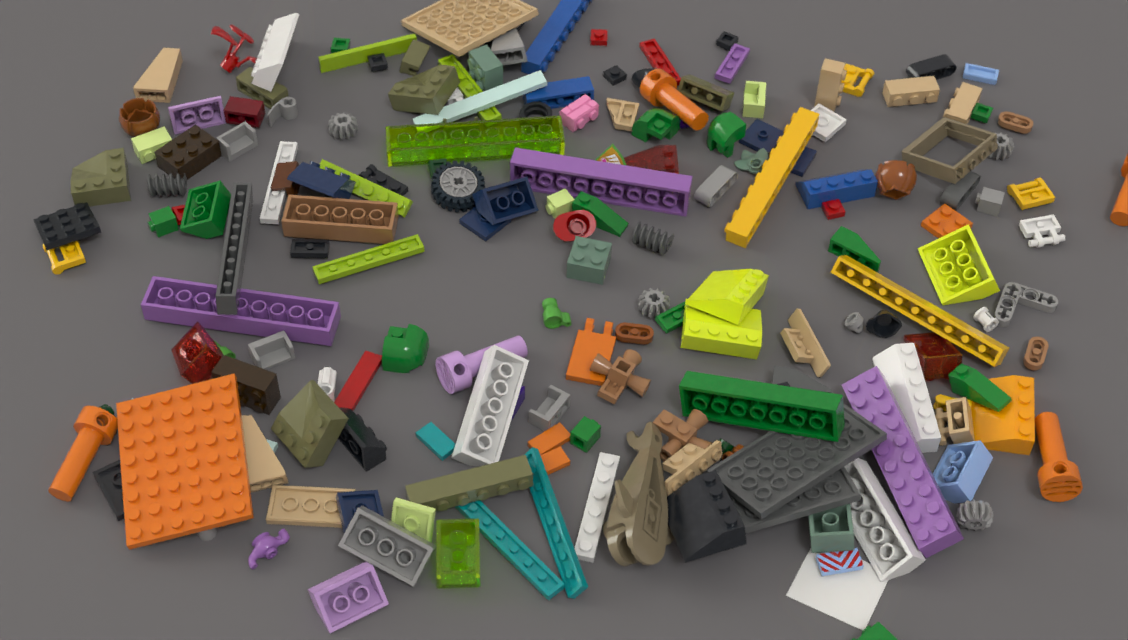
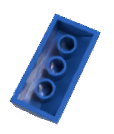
(842, 186)

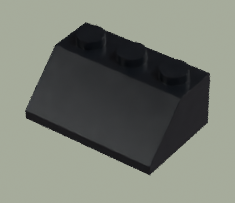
(362, 441)

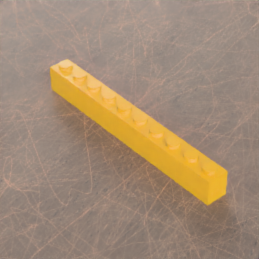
(772, 177)
(920, 310)

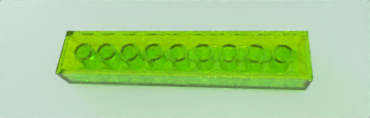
(473, 140)

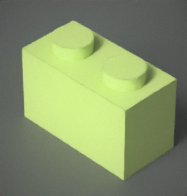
(148, 143)

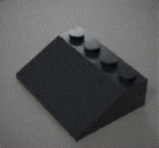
(704, 518)

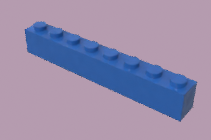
(553, 35)

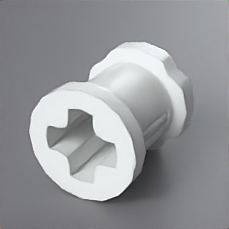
(986, 319)

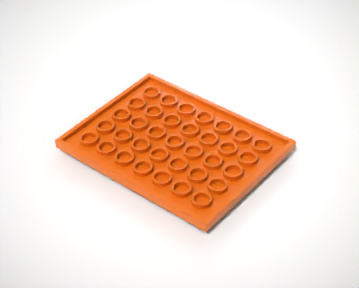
(183, 461)

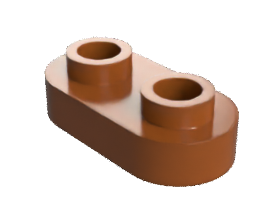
(634, 333)

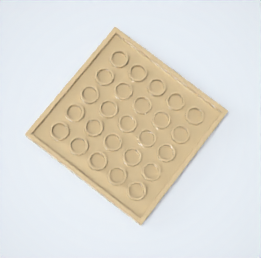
(468, 23)

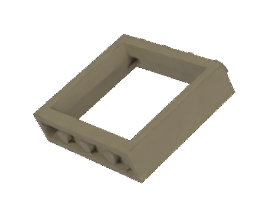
(985, 142)

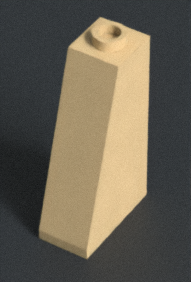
(160, 77)
(262, 462)

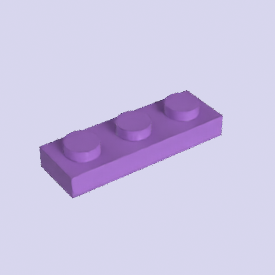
(732, 63)

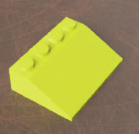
(958, 267)
(729, 293)
(715, 335)

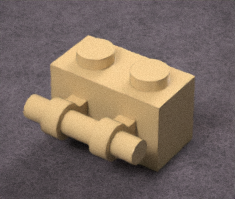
(959, 421)

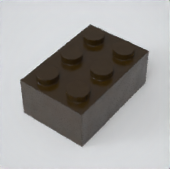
(188, 153)
(256, 386)

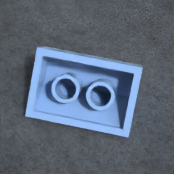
(962, 470)

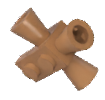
(620, 375)
(680, 432)

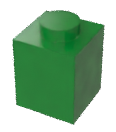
(162, 222)
(585, 434)

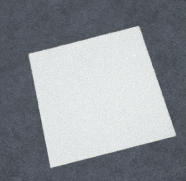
(842, 595)

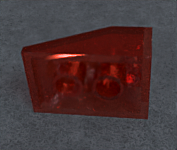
(656, 158)
(196, 354)
(935, 355)

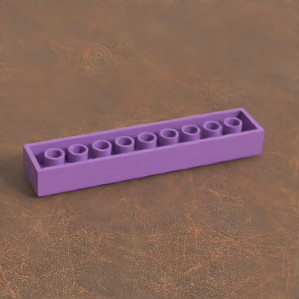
(607, 181)
(258, 311)
(904, 465)

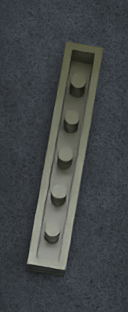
(472, 484)

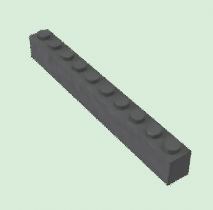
(234, 249)

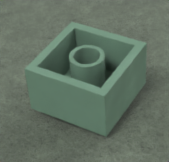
(485, 68)
(589, 260)
(832, 530)

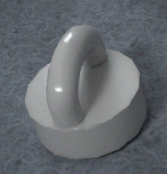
(854, 322)

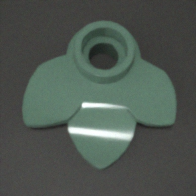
(752, 162)

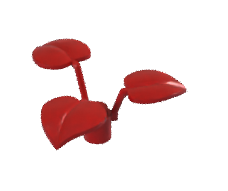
(231, 60)

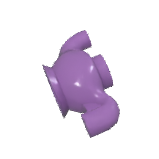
(266, 546)

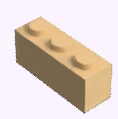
(831, 84)
(911, 91)
(964, 103)

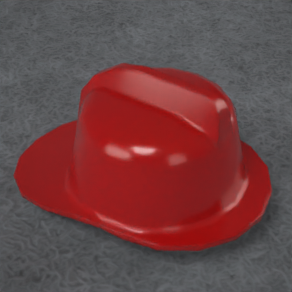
(574, 224)

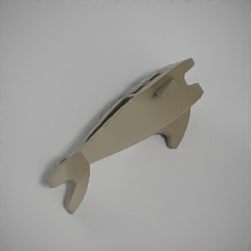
(639, 511)

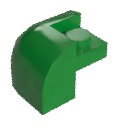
(656, 123)
(724, 132)
(404, 349)

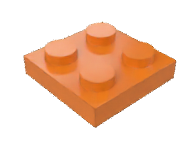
(944, 221)

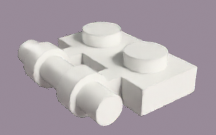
(1041, 226)

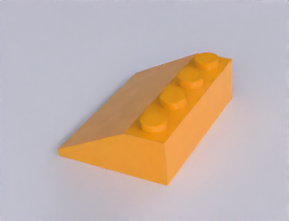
(1014, 426)

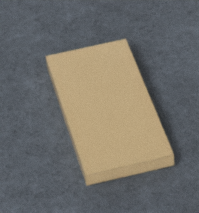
(304, 506)

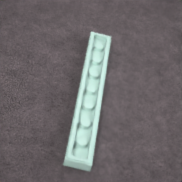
(485, 99)

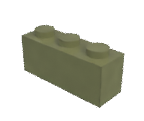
(245, 85)
(705, 92)

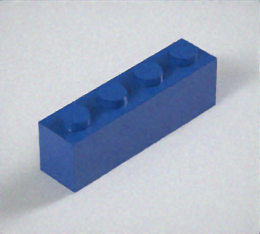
(562, 92)

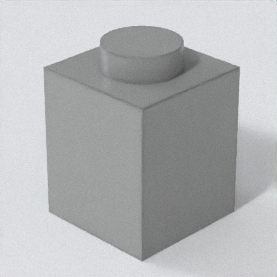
(989, 201)

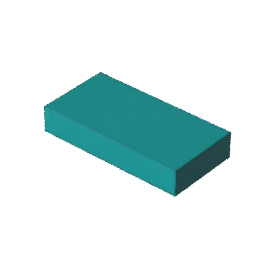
(436, 440)

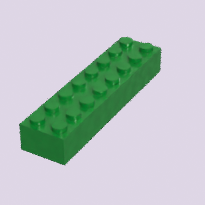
(763, 405)

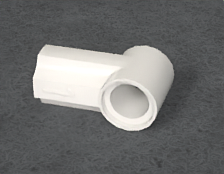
(327, 381)

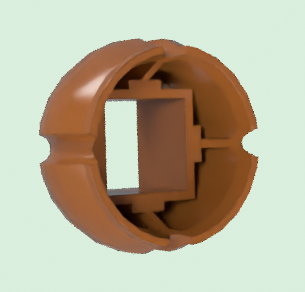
(139, 117)
(896, 178)

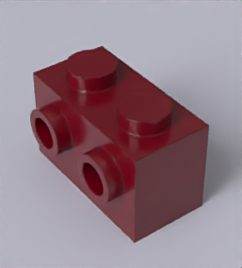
(242, 109)

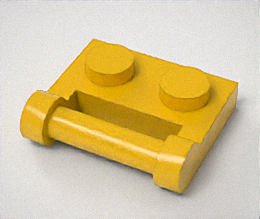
(852, 75)
(1036, 195)
(72, 257)

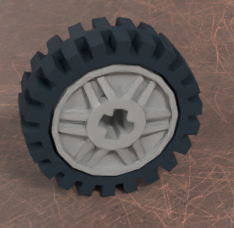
(454, 185)

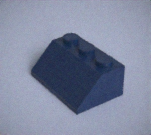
(323, 180)
(506, 201)

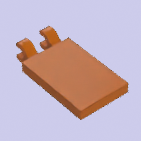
(585, 350)

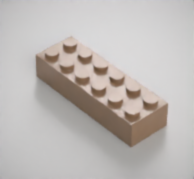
(340, 219)

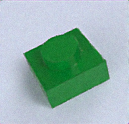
(340, 44)
(981, 112)

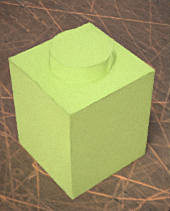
(559, 203)

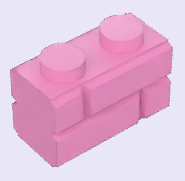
(579, 113)

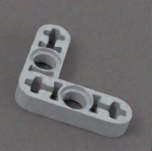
(1019, 297)

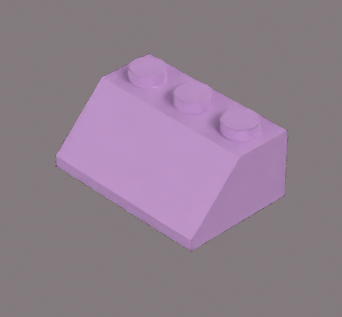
(203, 113)
(348, 596)

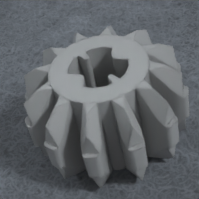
(343, 126)
(1004, 148)
(653, 303)
(975, 515)

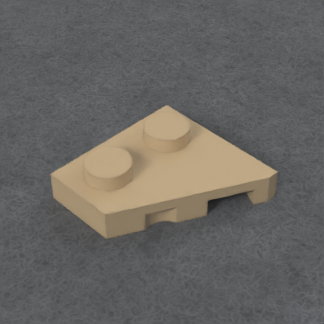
(622, 113)

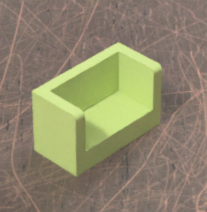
(754, 99)

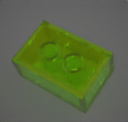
(458, 553)

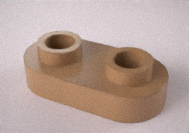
(1015, 122)
(1035, 353)

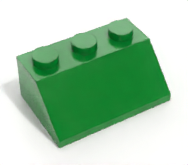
(206, 210)

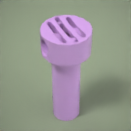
(458, 370)

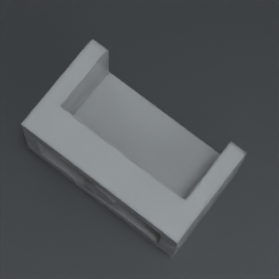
(237, 141)
(271, 350)
(550, 410)

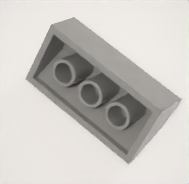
(387, 545)

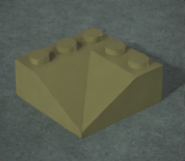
(425, 91)
(101, 179)
(310, 425)

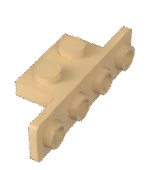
(804, 344)
(689, 463)

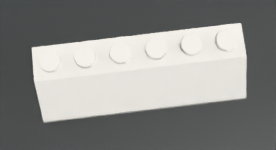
(273, 51)
(906, 380)
(490, 407)
(880, 526)

